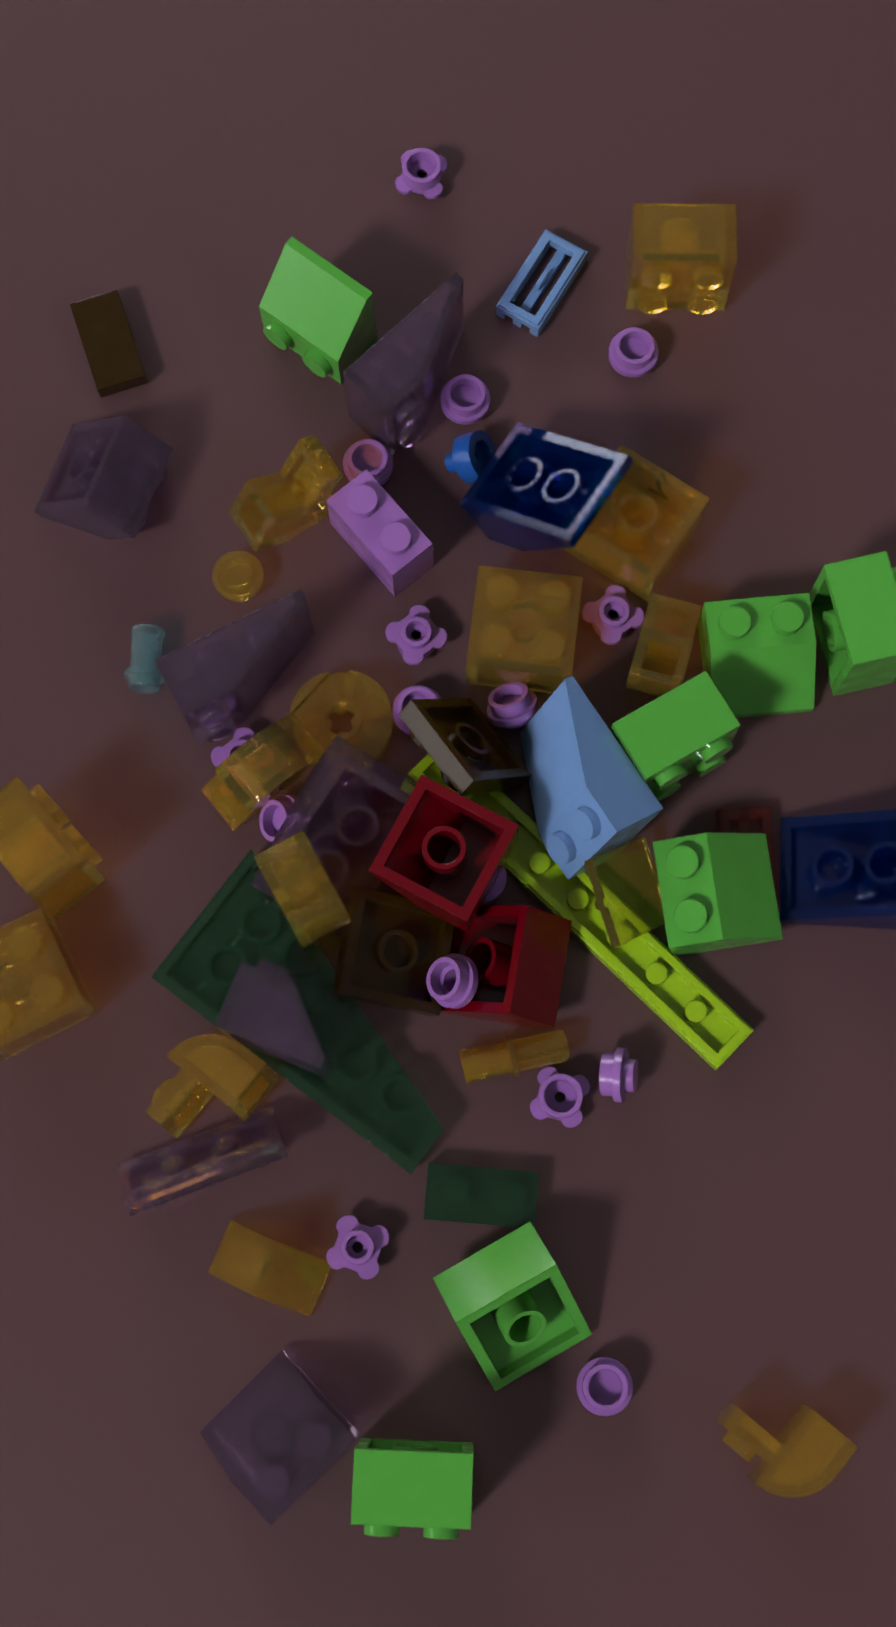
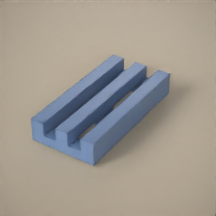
(522, 315)

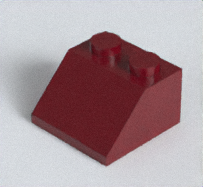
(445, 852)
(518, 964)

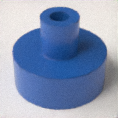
(470, 455)

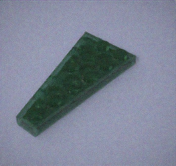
(366, 1083)

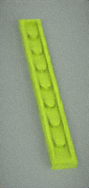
(640, 964)

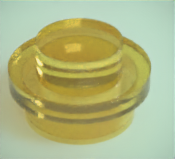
(238, 576)

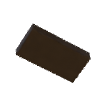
(108, 343)

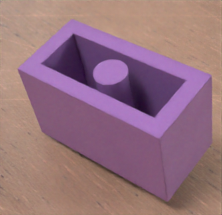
(380, 532)

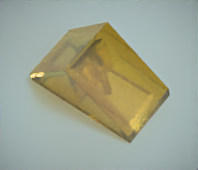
(269, 1268)

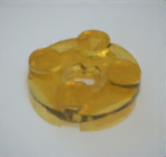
(344, 693)

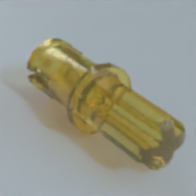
(514, 1056)

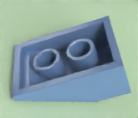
(581, 781)

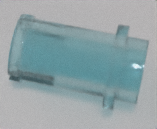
(146, 647)

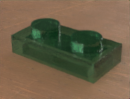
(480, 1195)

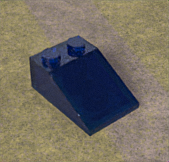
(543, 489)
(839, 870)

